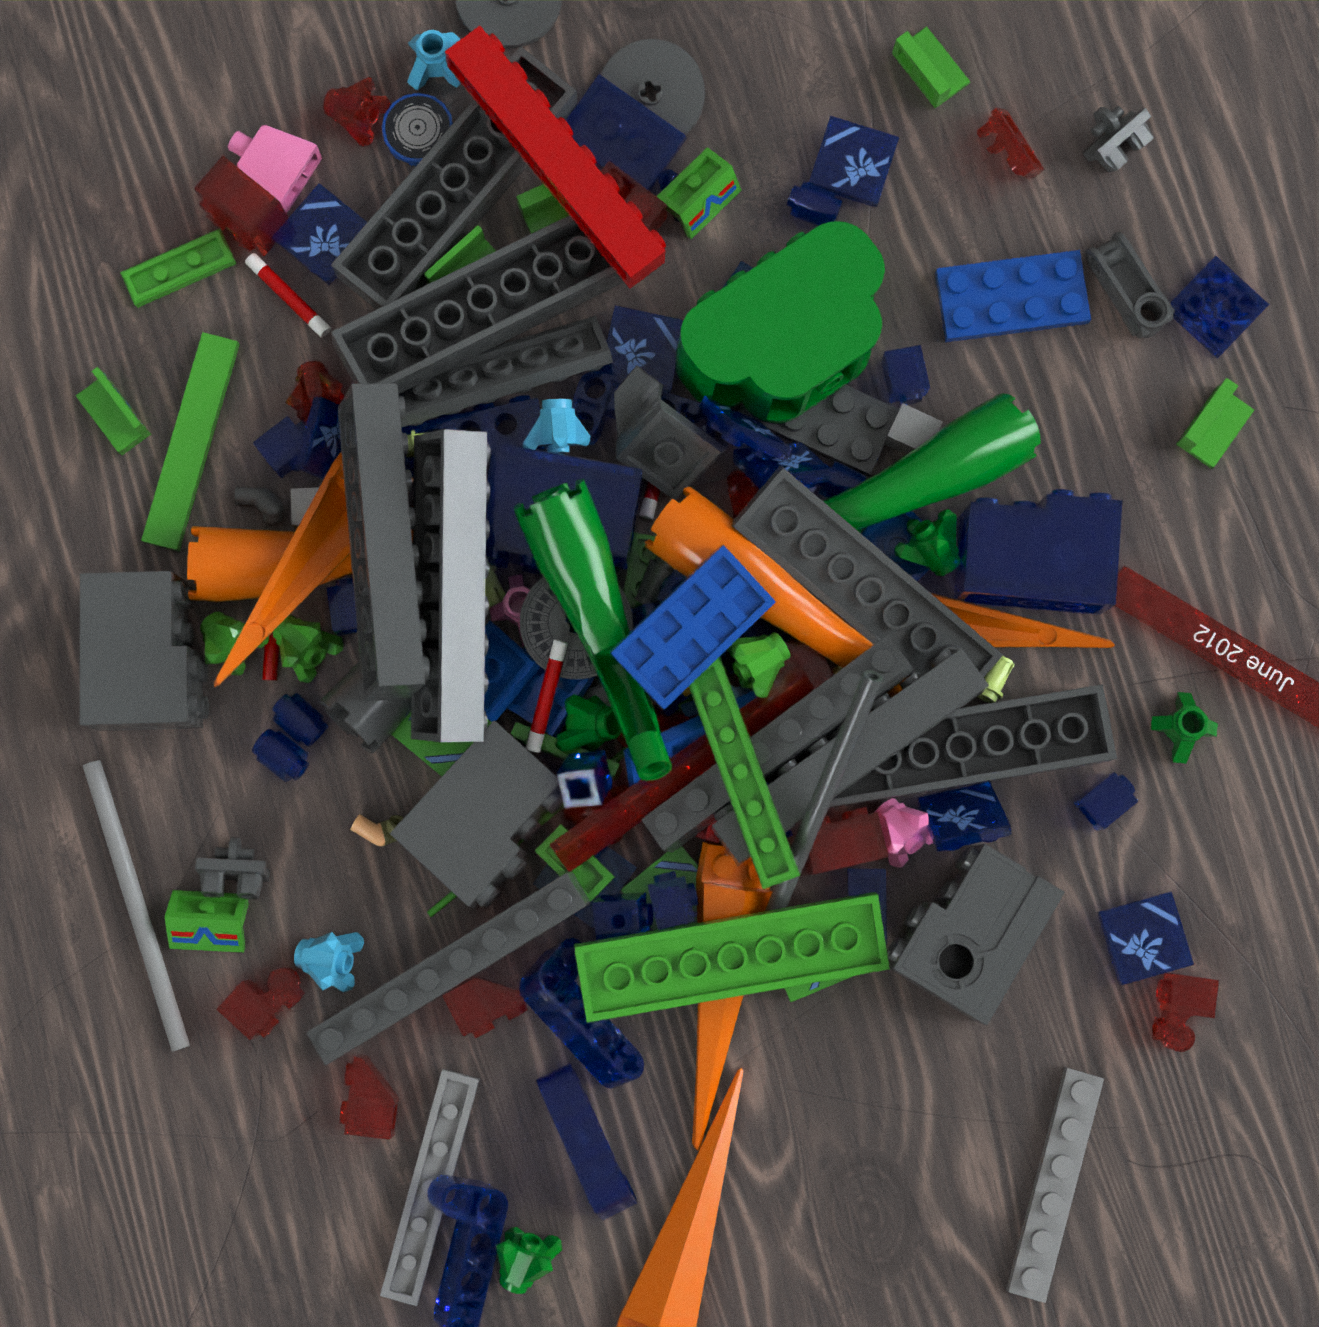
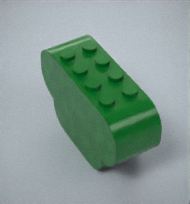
(787, 326)

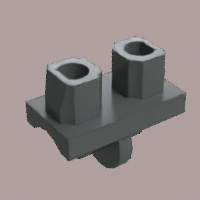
(1130, 127)
(233, 864)

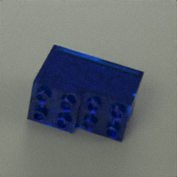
(521, 473)
(1041, 554)

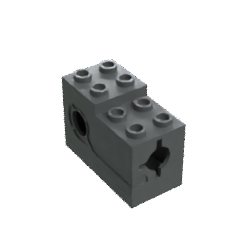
(138, 653)
(477, 816)
(977, 934)

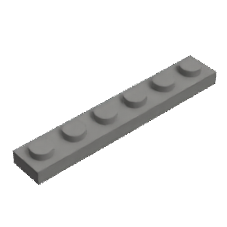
(436, 1158)
(1054, 1185)

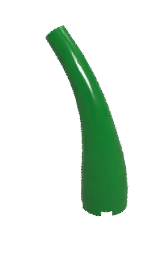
(953, 461)
(580, 570)

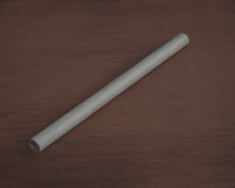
(136, 905)

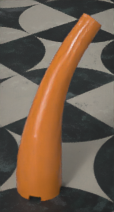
(697, 527)
(239, 562)

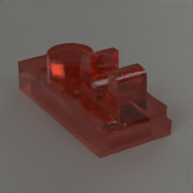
(1021, 156)

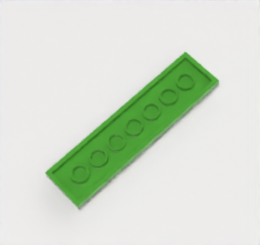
(731, 957)

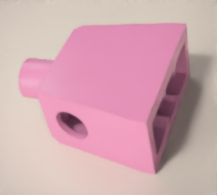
(276, 161)

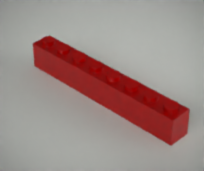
(555, 156)

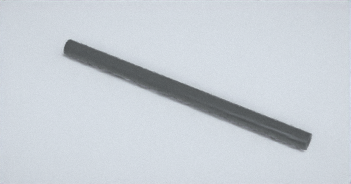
(828, 782)

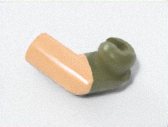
(376, 833)

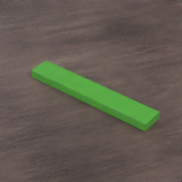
(190, 442)
(743, 777)

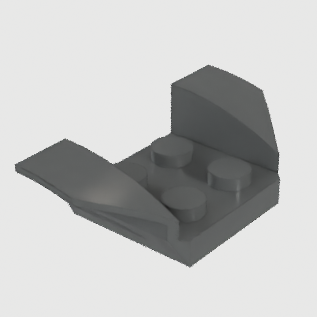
(664, 441)

